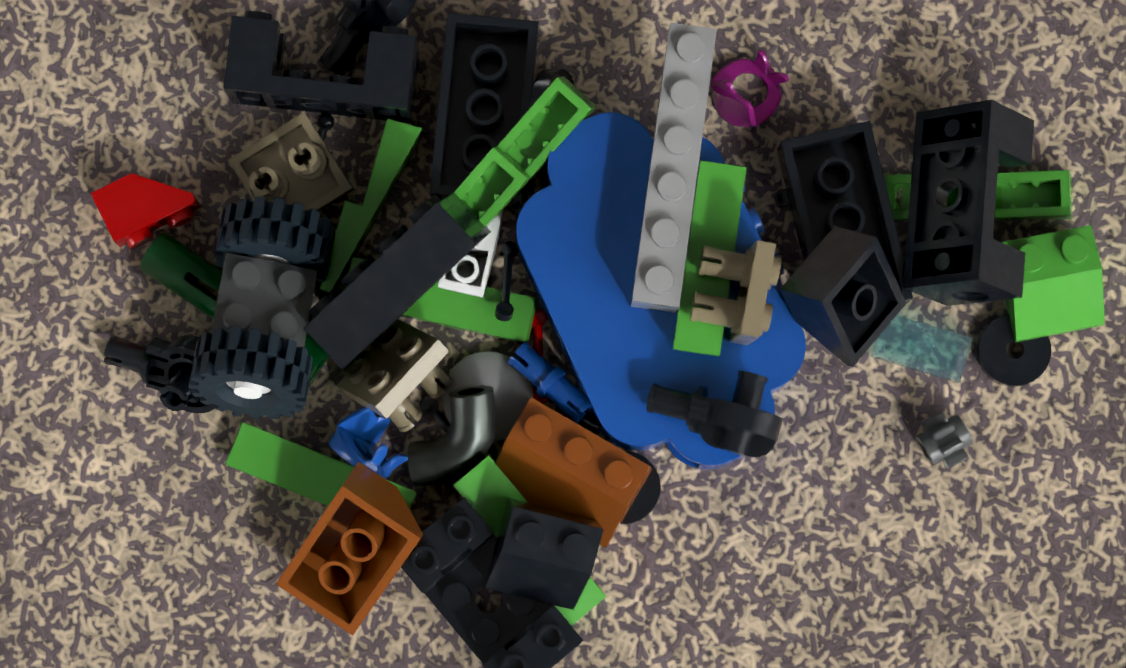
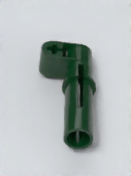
(175, 268)

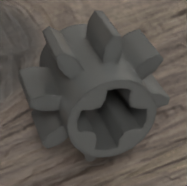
(944, 440)

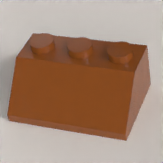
(570, 468)
(353, 550)

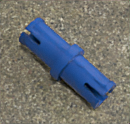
(550, 382)

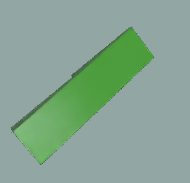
(524, 150)
(1018, 195)
(356, 221)
(712, 224)
(472, 312)
(292, 465)
(488, 493)

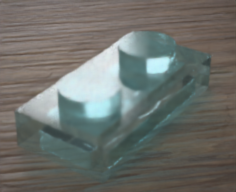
(923, 348)

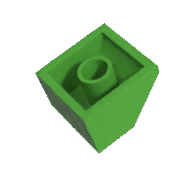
(1058, 285)

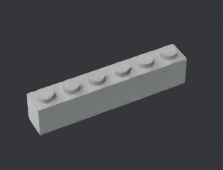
(673, 168)

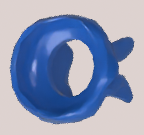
(357, 439)

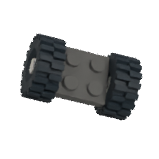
(257, 338)

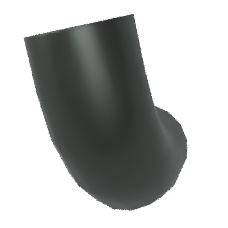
(463, 444)

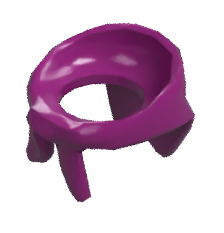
(736, 109)

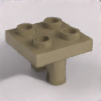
(292, 167)
(756, 273)
(393, 370)

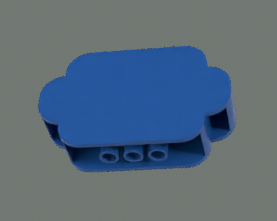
(582, 260)

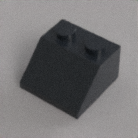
(844, 293)
(543, 554)

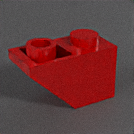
(140, 205)

